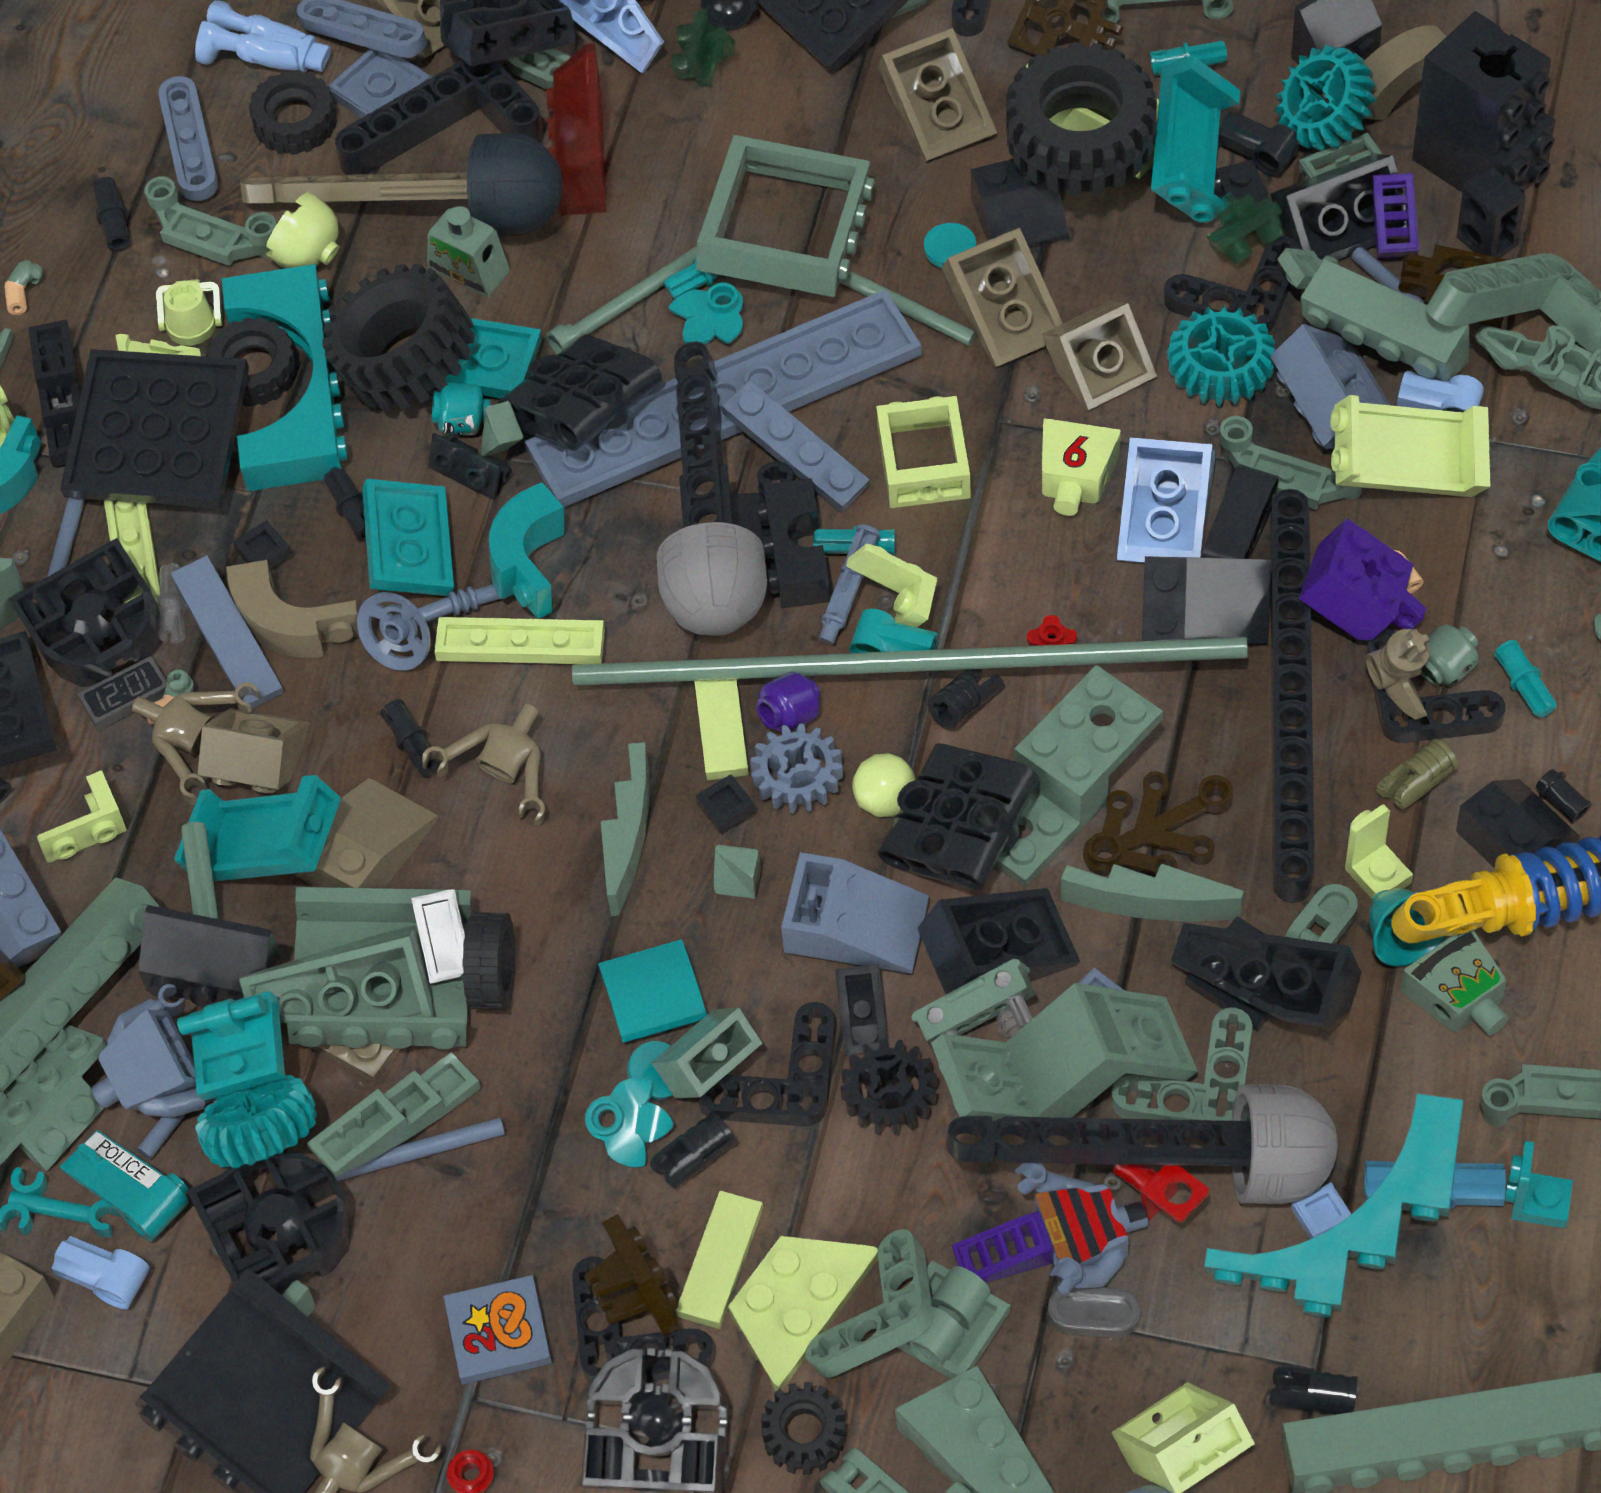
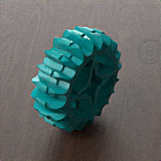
(1345, 84)
(1221, 356)
(256, 1122)

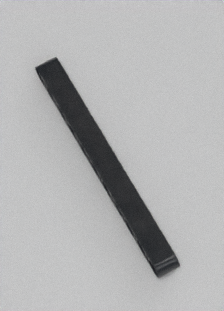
(1291, 707)

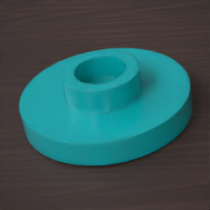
(946, 241)
(640, 1066)

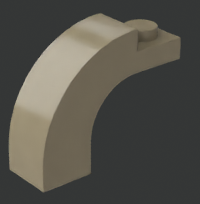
(1399, 66)
(285, 627)

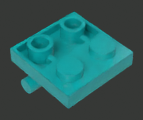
(235, 1044)

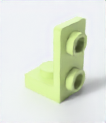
(909, 580)
(97, 827)
(1370, 859)

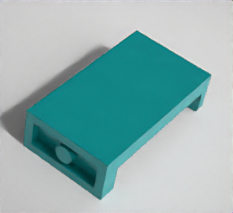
(1188, 136)
(265, 832)

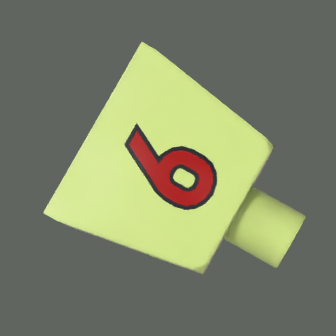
(1077, 463)

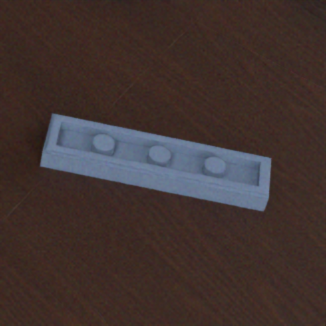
(225, 630)

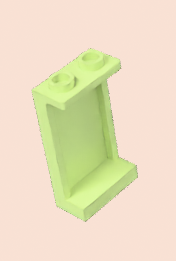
(1411, 448)

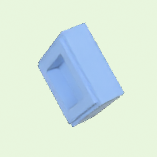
(1320, 1211)

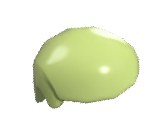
(879, 783)

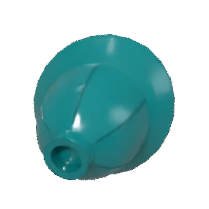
(1386, 944)

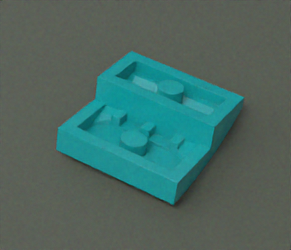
(652, 990)

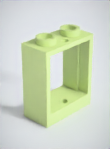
(910, 486)
(1167, 1449)

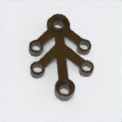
(1155, 830)

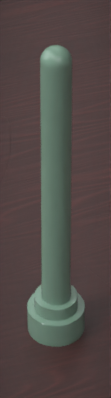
(563, 336)

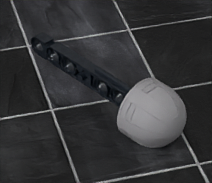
(712, 570)
(1276, 1142)

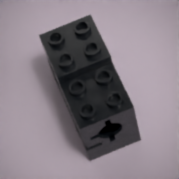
(1484, 107)

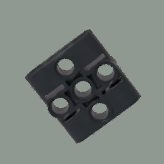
(581, 391)
(958, 816)

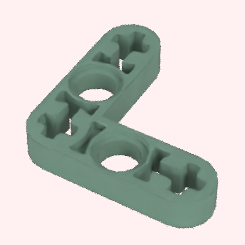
(1201, 1097)
(905, 1310)

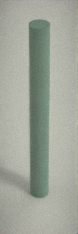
(913, 309)

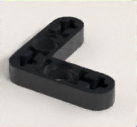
(1237, 298)
(1454, 702)
(797, 1086)
(588, 1353)

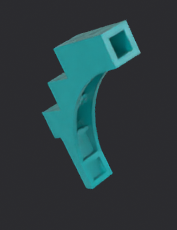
(1319, 1267)

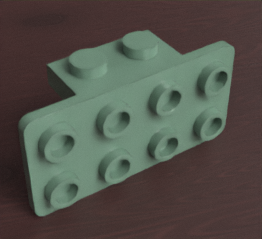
(50, 1099)

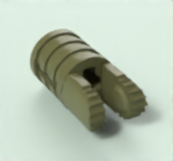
(1418, 774)

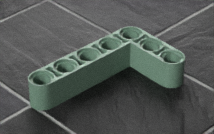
(1518, 287)

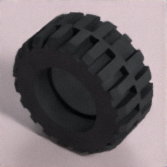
(1081, 158)

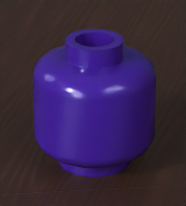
(788, 701)

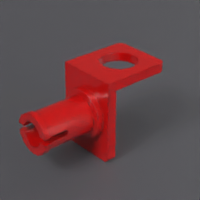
(1161, 1186)

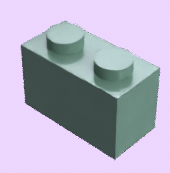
(707, 1053)

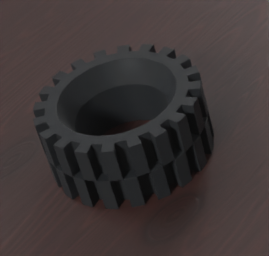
(380, 314)

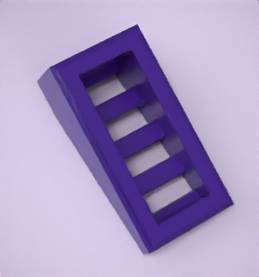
(1395, 251)
(998, 1236)

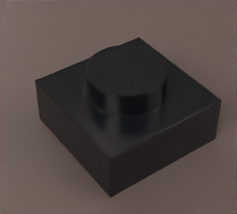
(262, 544)
(725, 803)

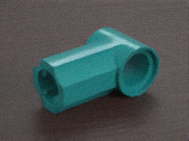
(880, 633)

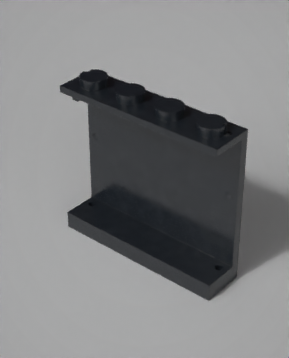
(247, 1392)

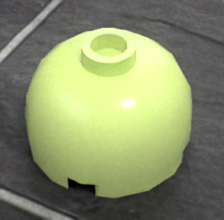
(305, 235)

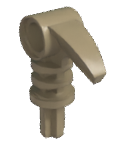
(1396, 665)

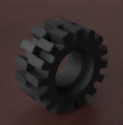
(797, 1402)

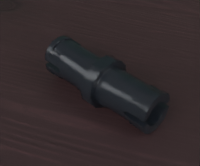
(111, 214)

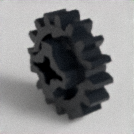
(892, 1103)

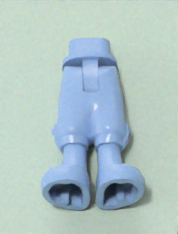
(263, 41)

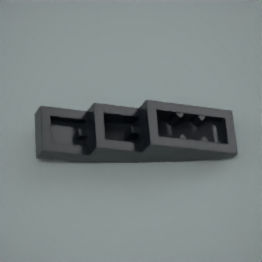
(57, 384)

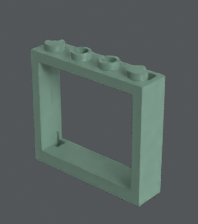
(776, 265)

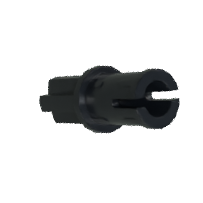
(348, 500)
(409, 736)

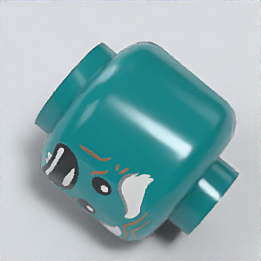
(459, 409)

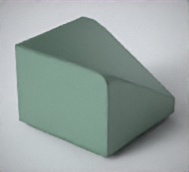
(500, 429)
(736, 871)

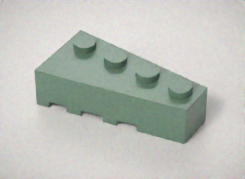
(970, 1437)

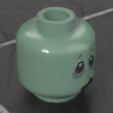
(1450, 656)

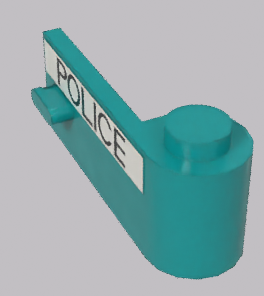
(127, 1183)

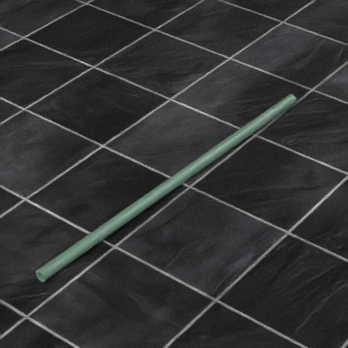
(911, 661)

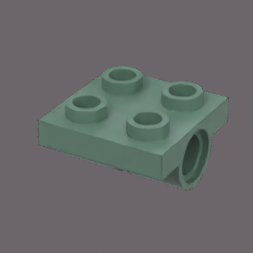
(962, 1323)

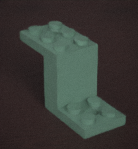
(1065, 1055)

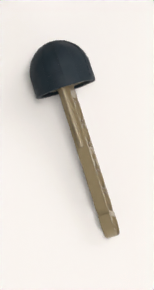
(508, 184)

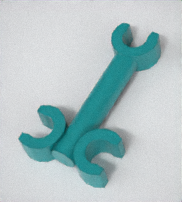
(30, 1199)

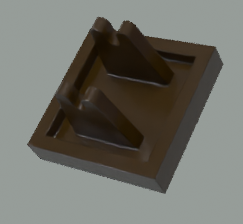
(632, 1280)

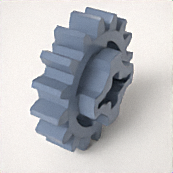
(797, 769)

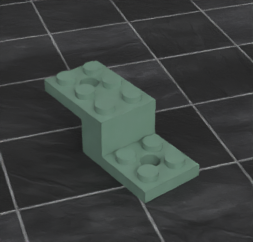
(1074, 767)

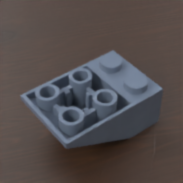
(852, 915)

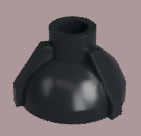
(729, 13)

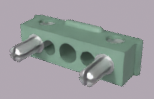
(979, 1002)

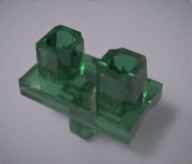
(705, 48)
(1260, 218)

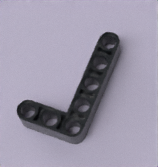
(432, 109)

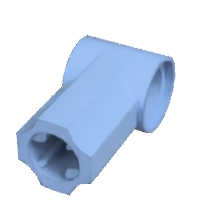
(1436, 394)
(110, 1275)

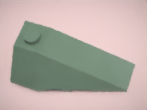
(361, 978)

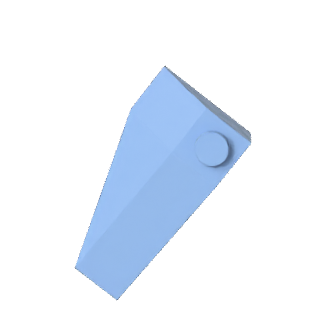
(620, 27)

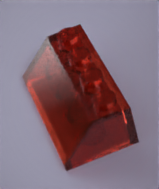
(578, 133)

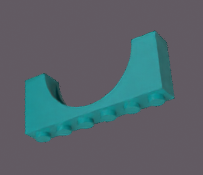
(306, 439)

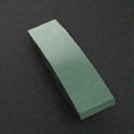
(625, 836)
(1168, 896)
(395, 1116)

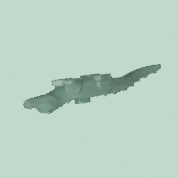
(1553, 361)

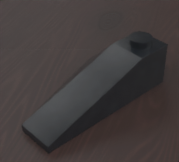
(1278, 974)

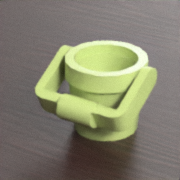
(186, 311)

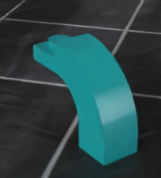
(16, 462)
(516, 531)

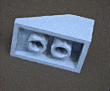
(1165, 499)

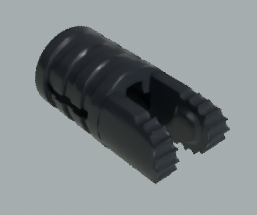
(962, 697)
(693, 1150)
(1313, 1391)

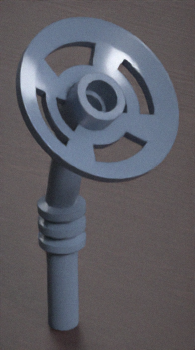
(407, 619)

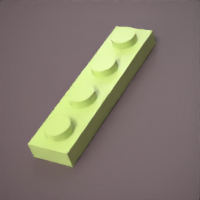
(520, 640)

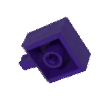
(1360, 583)

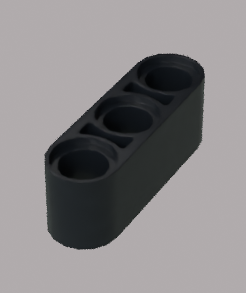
(1241, 514)

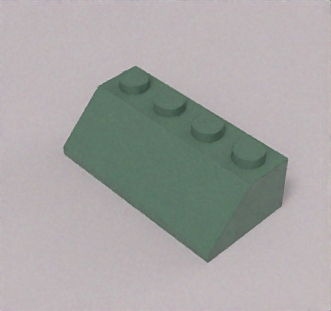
(1384, 321)

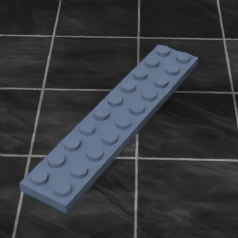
(787, 367)

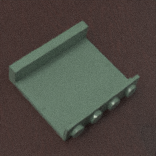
(349, 914)

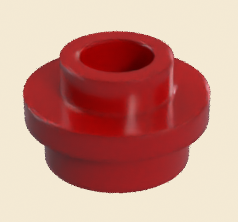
(470, 1460)

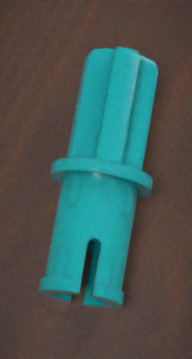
(1207, 53)
(688, 280)
(840, 540)
(1525, 678)

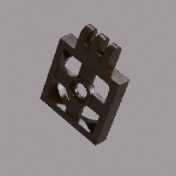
(1087, 34)
(1421, 274)

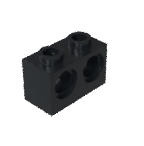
(1490, 214)

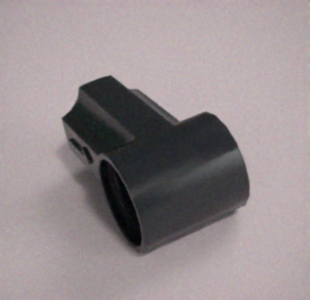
(1268, 147)

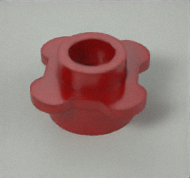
(1051, 626)

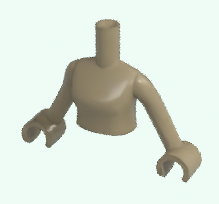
(181, 727)
(503, 756)
(350, 1454)

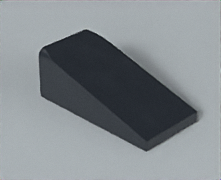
(861, 1008)

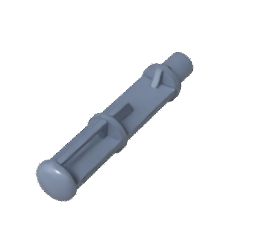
(846, 588)

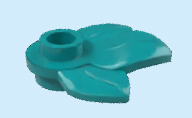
(707, 317)
(635, 1121)

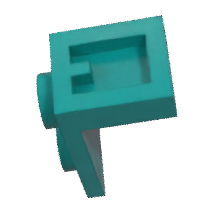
(1537, 1196)

